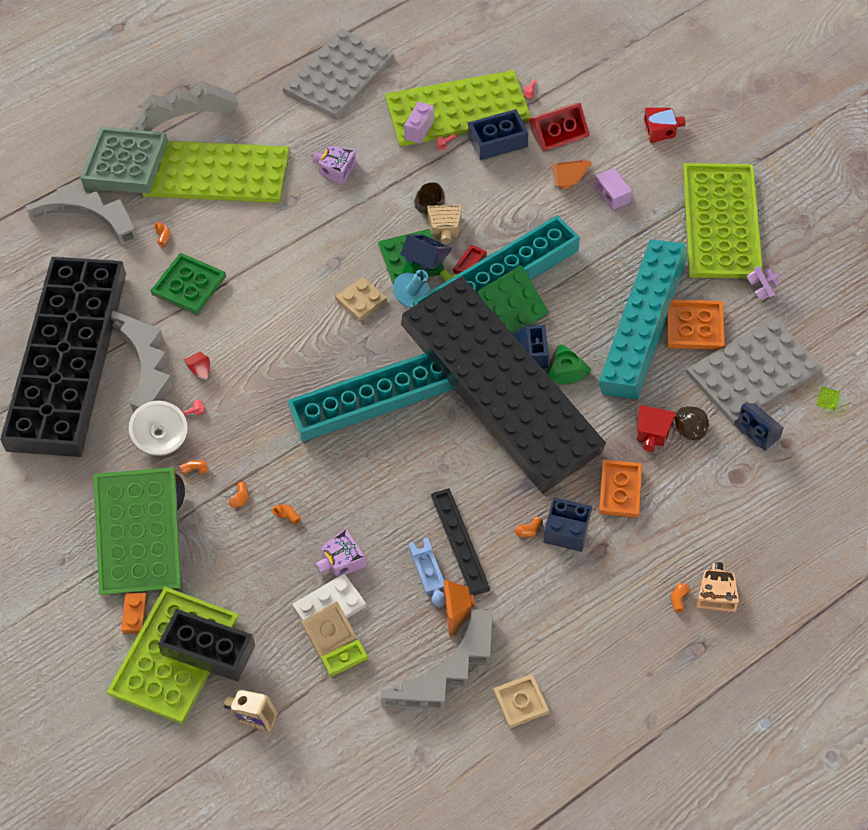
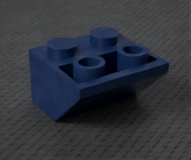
(534, 340)
(758, 426)
(567, 524)

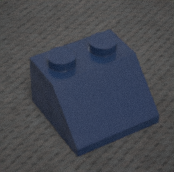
(424, 251)

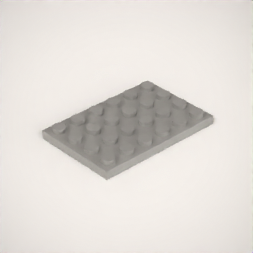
(338, 73)
(754, 369)

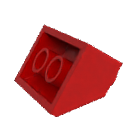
(559, 126)

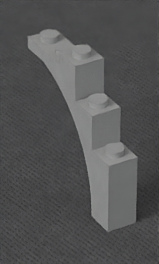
(180, 102)
(89, 206)

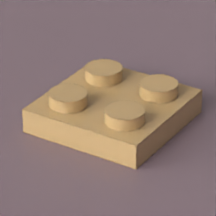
(361, 299)
(328, 629)
(520, 701)

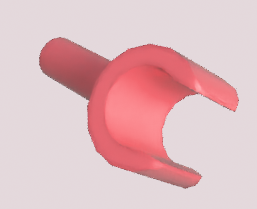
(529, 92)
(441, 143)
(197, 409)

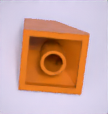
(569, 172)
(457, 605)

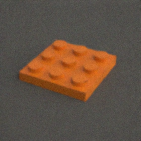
(695, 325)

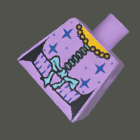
(335, 163)
(341, 555)

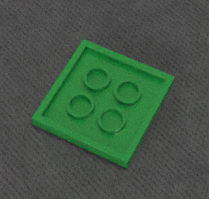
(396, 263)
(188, 283)
(514, 300)

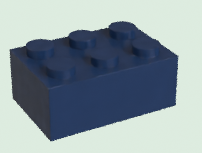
(498, 134)

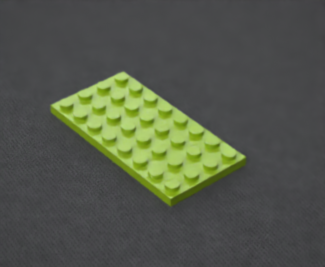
(458, 103)
(221, 172)
(721, 220)

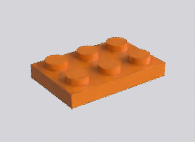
(620, 488)

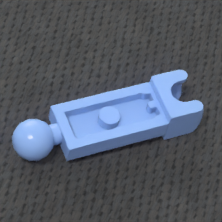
(428, 572)

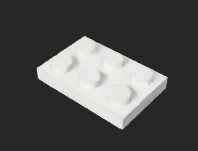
(336, 590)

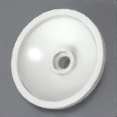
(158, 417)

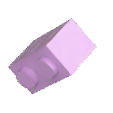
(419, 122)
(613, 188)

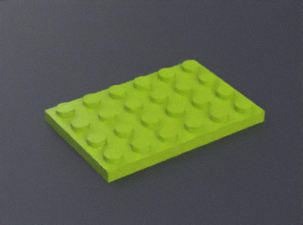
(158, 681)

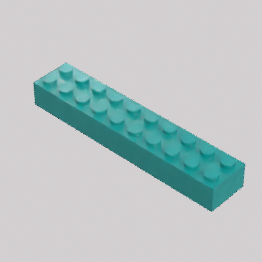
(534, 251)
(643, 319)
(366, 396)

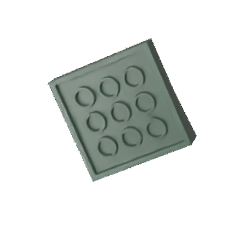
(124, 160)

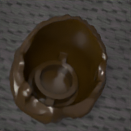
(429, 195)
(692, 422)

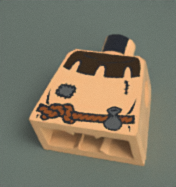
(718, 589)

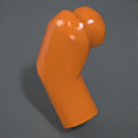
(163, 232)
(192, 465)
(241, 497)
(286, 511)
(529, 530)
(676, 596)

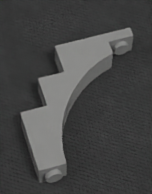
(145, 342)
(429, 689)

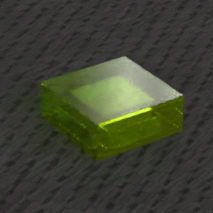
(828, 398)

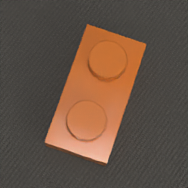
(134, 613)

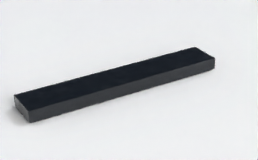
(460, 542)

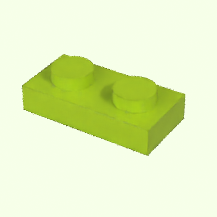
(344, 658)

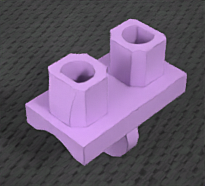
(767, 290)

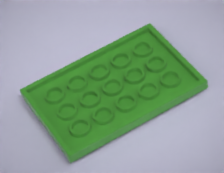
(137, 531)

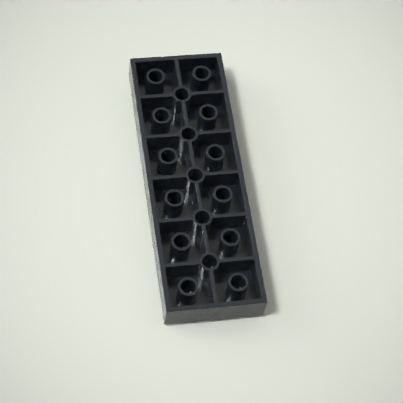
(64, 357)
(503, 384)

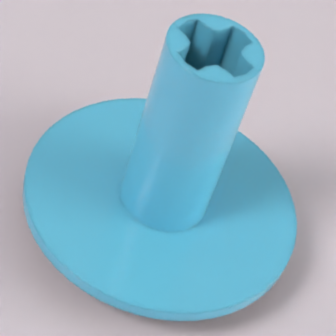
(410, 287)

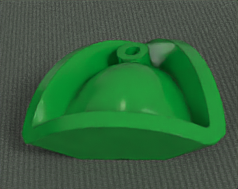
(566, 366)

